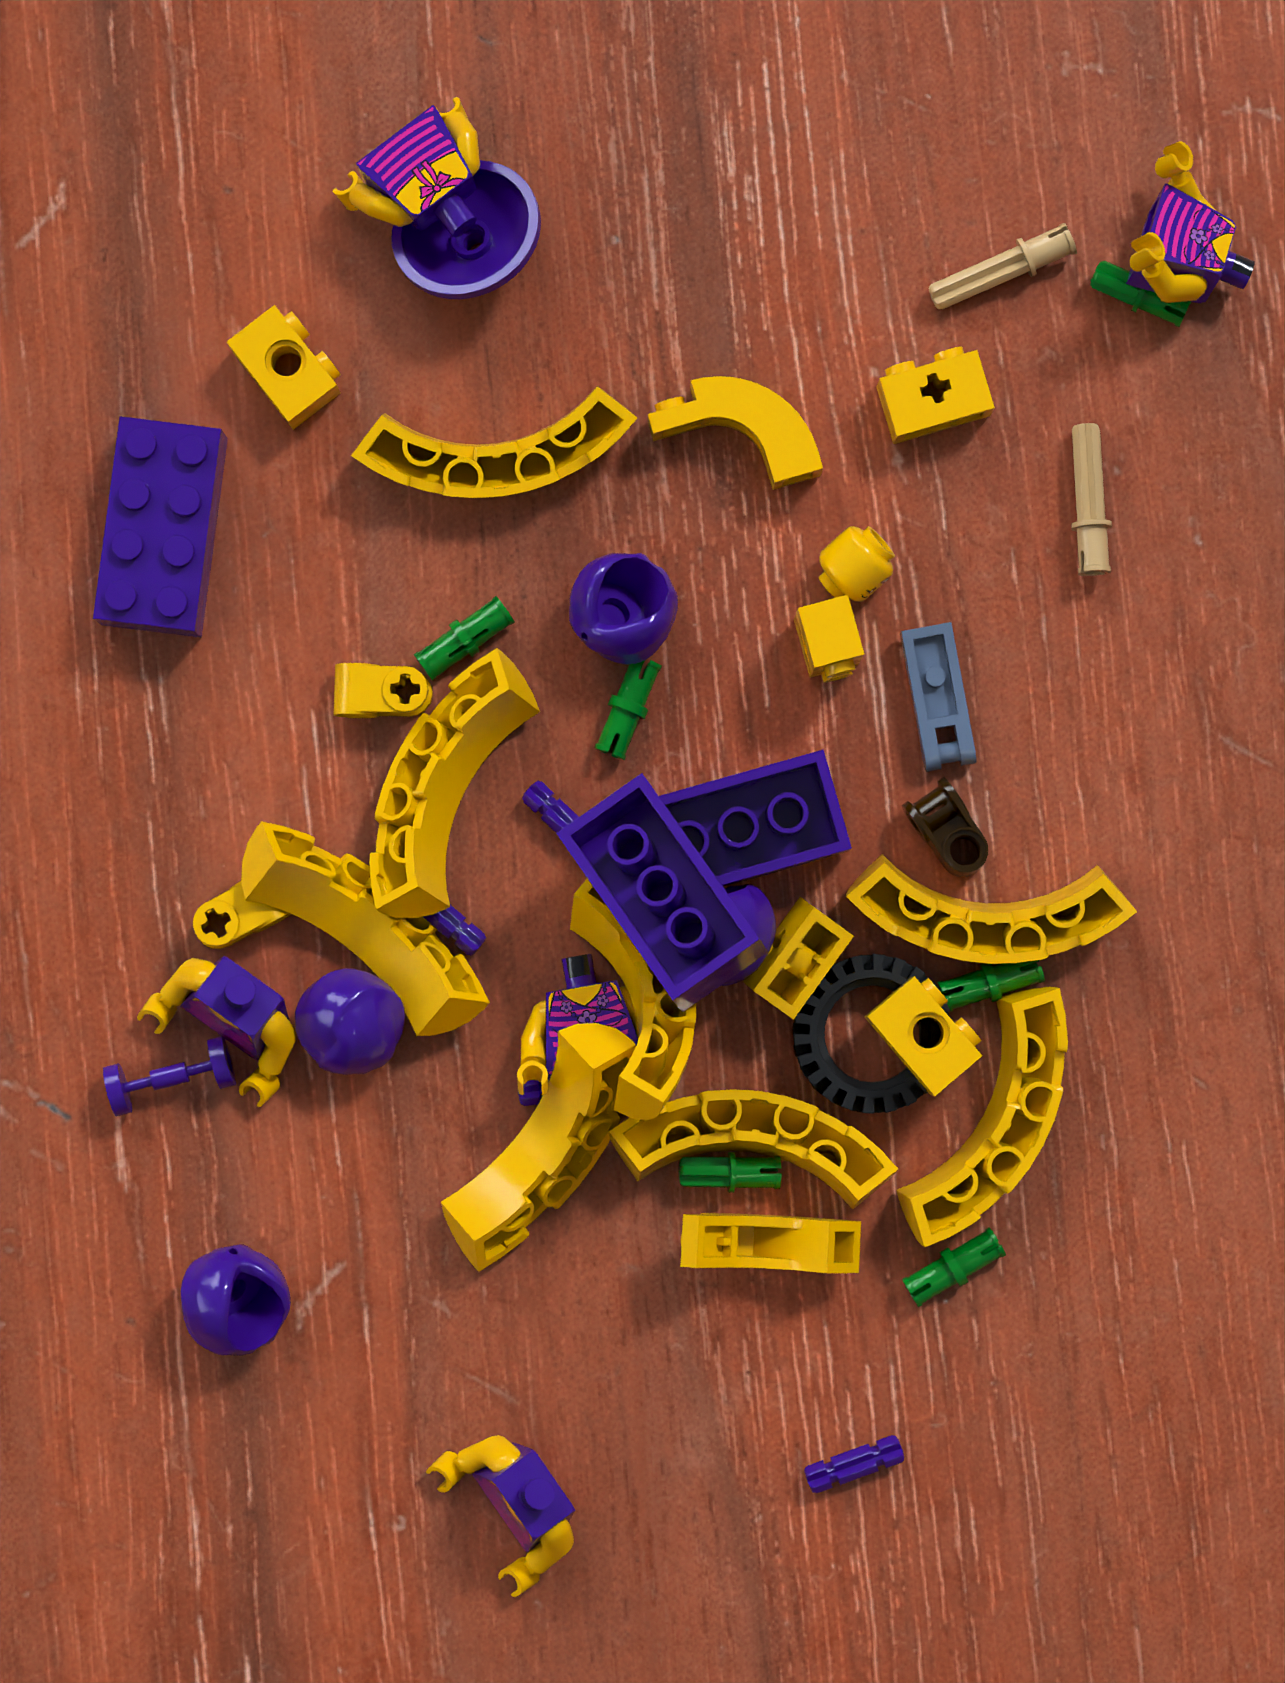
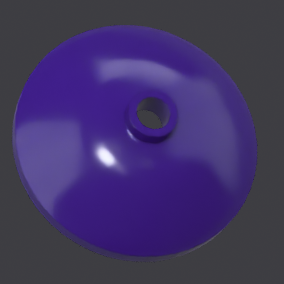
(505, 225)

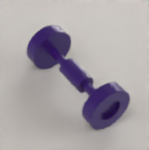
(119, 1089)

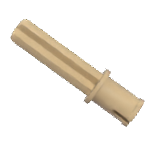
(1003, 267)
(1090, 506)

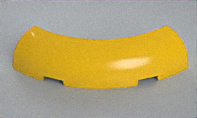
(496, 467)
(431, 778)
(337, 897)
(990, 930)
(663, 1028)
(761, 1125)
(1011, 1127)
(551, 1149)

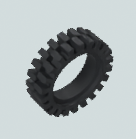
(810, 1036)

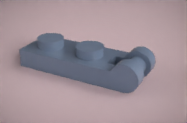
(938, 694)

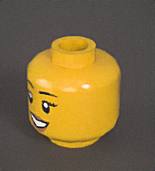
(856, 563)

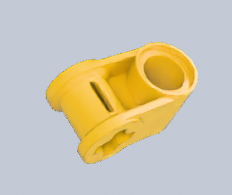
(370, 691)
(245, 917)

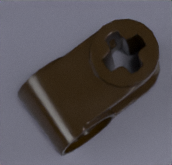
(946, 826)

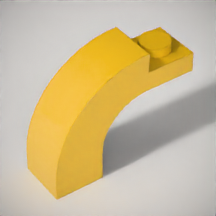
(754, 411)
(770, 1242)

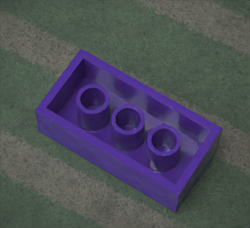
(160, 527)
(763, 818)
(662, 892)

